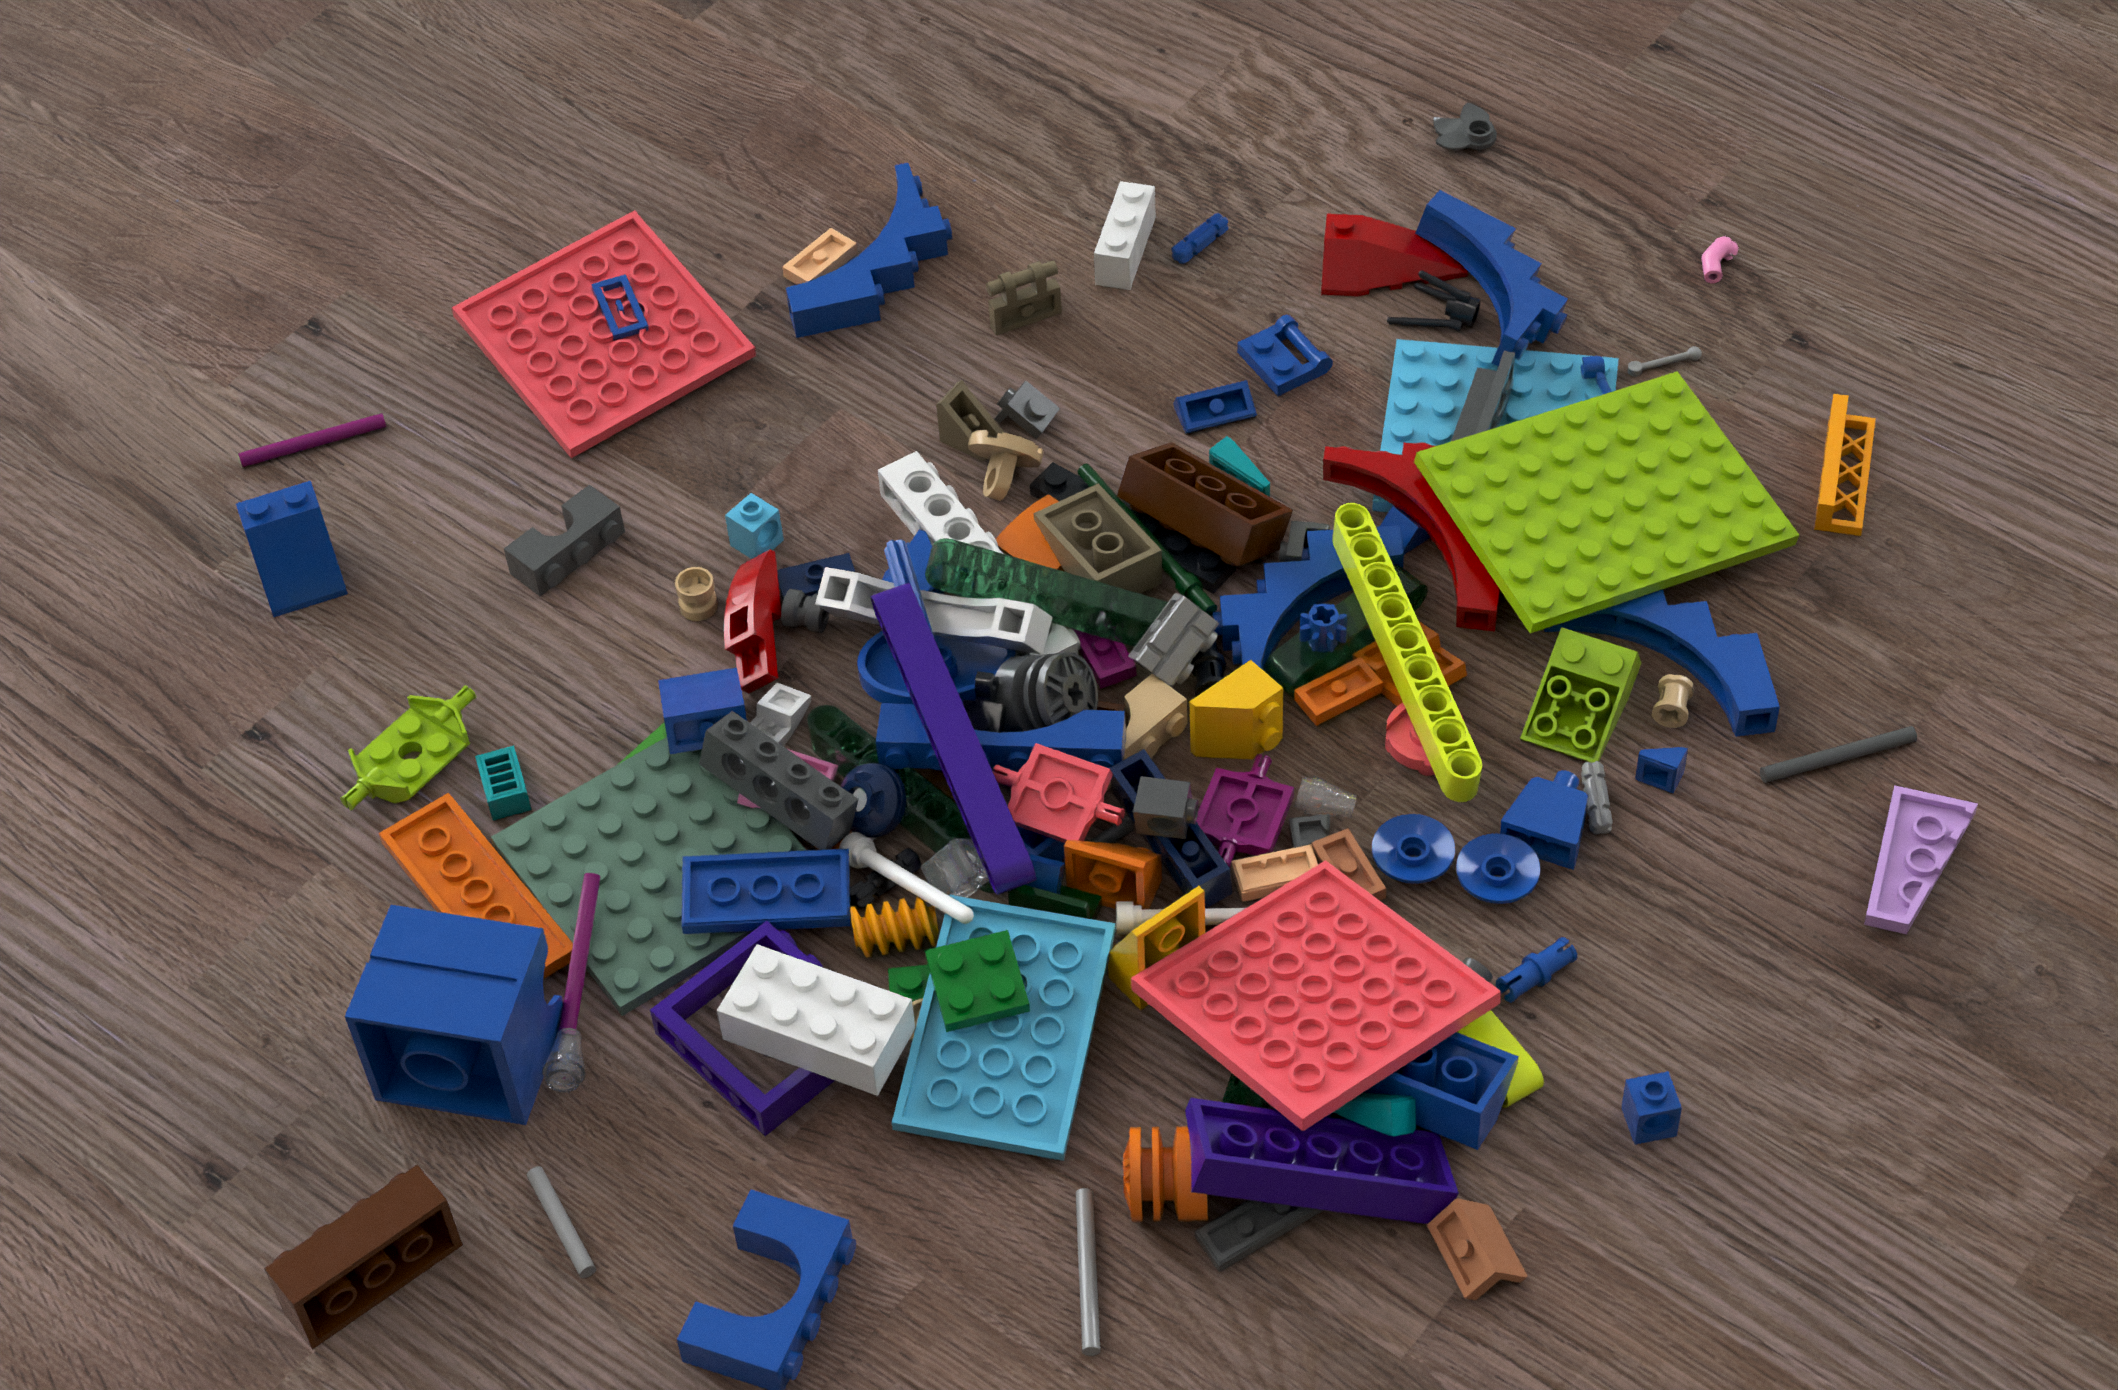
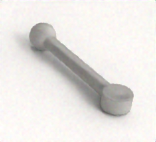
(1635, 367)

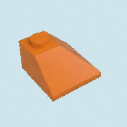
(1113, 871)

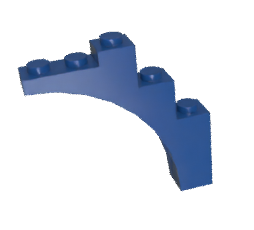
(887, 265)
(1507, 276)
(1258, 621)
(1684, 632)

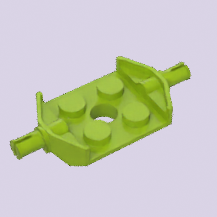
(426, 727)

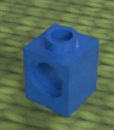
(1651, 1107)

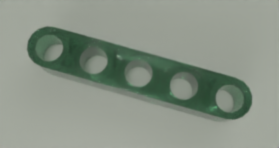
(1297, 664)

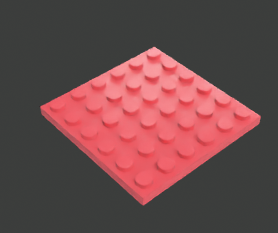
(559, 353)
(1315, 994)

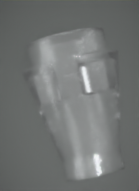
(1322, 797)
(565, 1063)

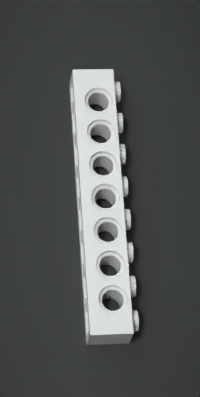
(929, 505)

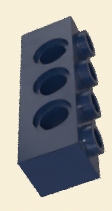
(1188, 860)

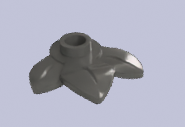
(1469, 130)

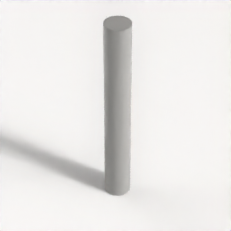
(561, 1222)

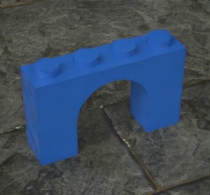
(770, 1346)

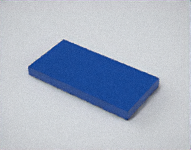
(773, 887)

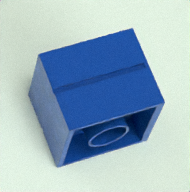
(455, 1014)

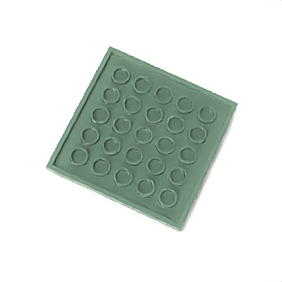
(634, 833)

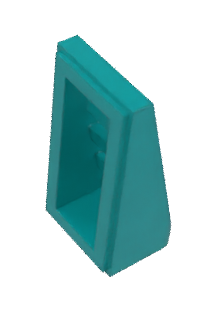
(1232, 460)
(509, 801)
(1382, 1112)

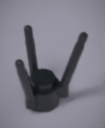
(1460, 306)

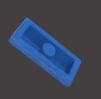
(1215, 407)

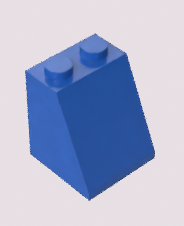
(291, 548)

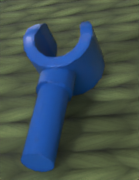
(1595, 368)

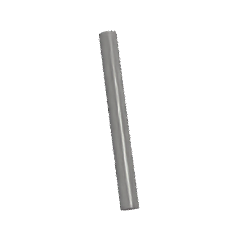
(1087, 1272)

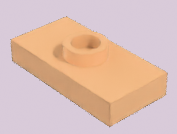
(1268, 872)

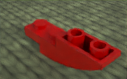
(749, 618)

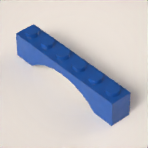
(1088, 735)

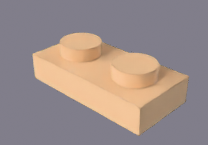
(820, 257)

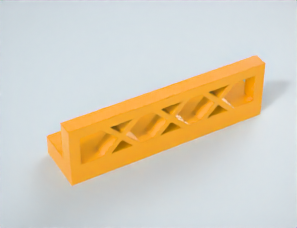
(1833, 465)

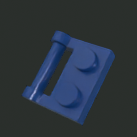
(1276, 363)

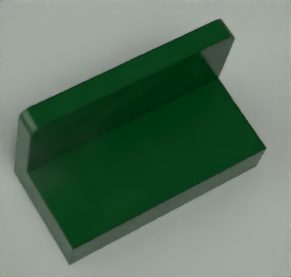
(1068, 902)

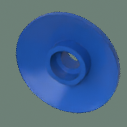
(1413, 836)
(1498, 856)

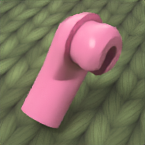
(1711, 258)

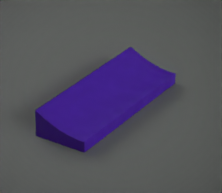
(1325, 1167)

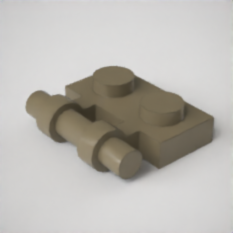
(1026, 305)

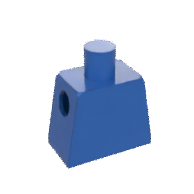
(1549, 818)

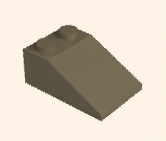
(1101, 541)

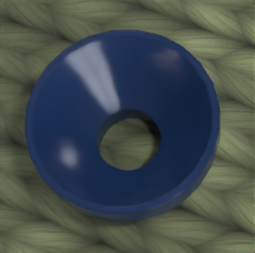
(884, 799)

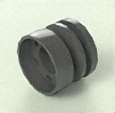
(1044, 690)

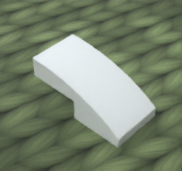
(781, 712)

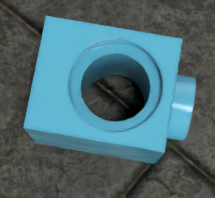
(754, 526)

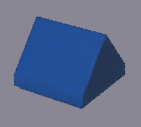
(1411, 532)

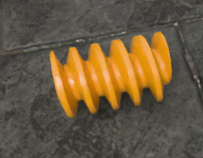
(894, 926)

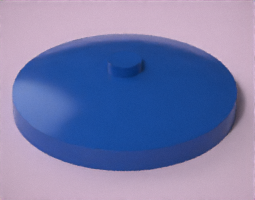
(963, 659)

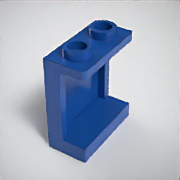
(697, 703)

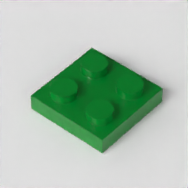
(977, 981)

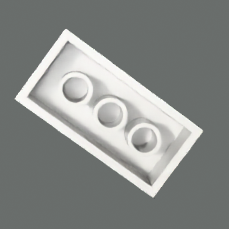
(816, 1019)

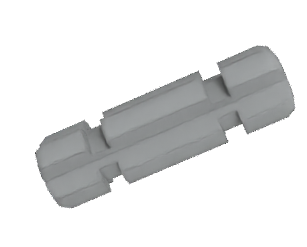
(1598, 799)

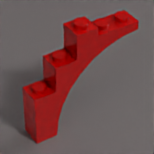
(1403, 485)

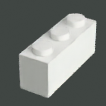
(1124, 235)

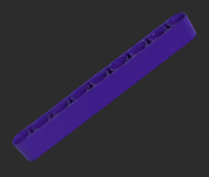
(953, 739)

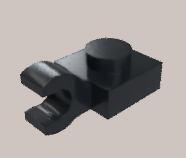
(984, 712)

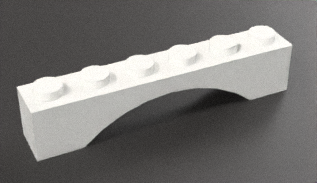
(981, 621)

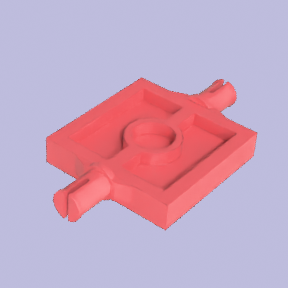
(1058, 794)

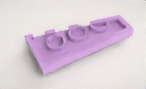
(1914, 851)

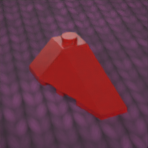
(1375, 254)

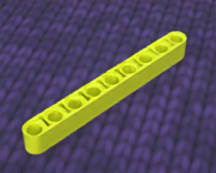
(1407, 653)

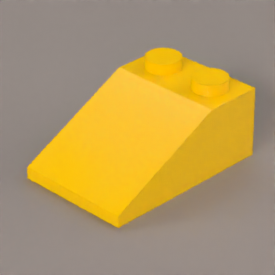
(1155, 940)

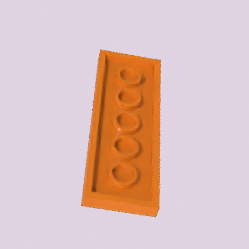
(467, 875)

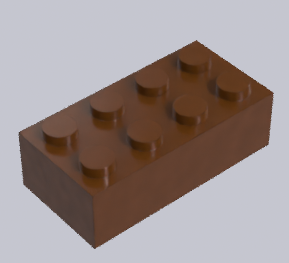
(1204, 504)
(364, 1256)

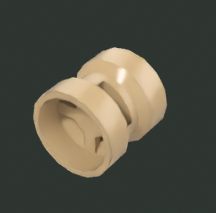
(696, 593)

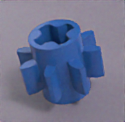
(1323, 627)

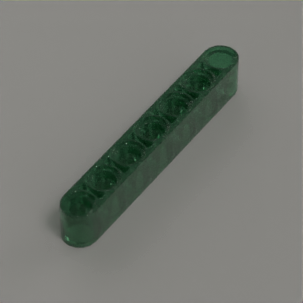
(1064, 596)
(927, 810)

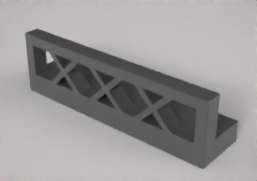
(1486, 398)

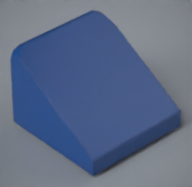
(1661, 767)

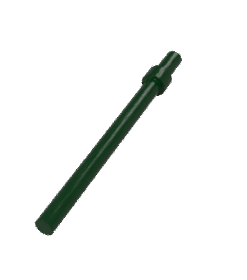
(1186, 583)

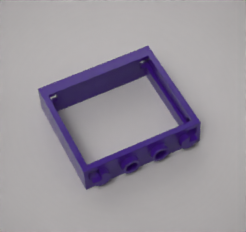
(669, 1023)

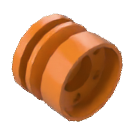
(1161, 1176)

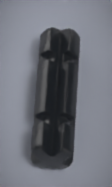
(877, 884)

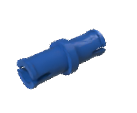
(1536, 969)

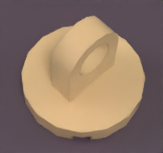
(1003, 456)

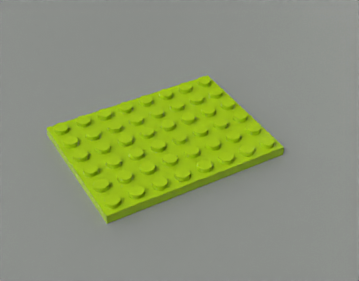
(1604, 501)

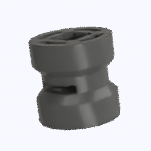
(801, 611)

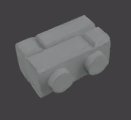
(1175, 640)

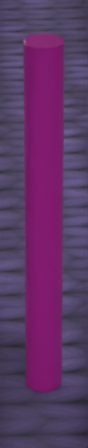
(312, 440)
(580, 951)

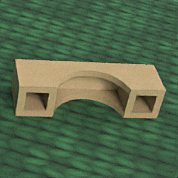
(1152, 716)

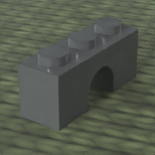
(546, 560)

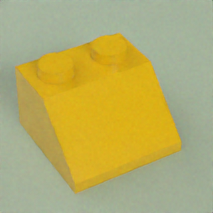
(1237, 715)

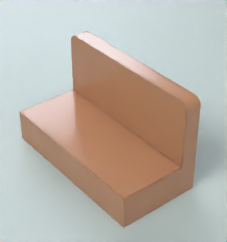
(1475, 1247)

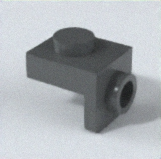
(1027, 408)
(1297, 540)

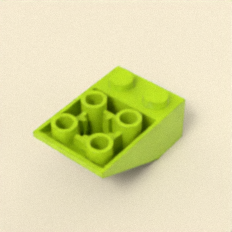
(1581, 695)

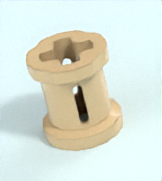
(1673, 699)

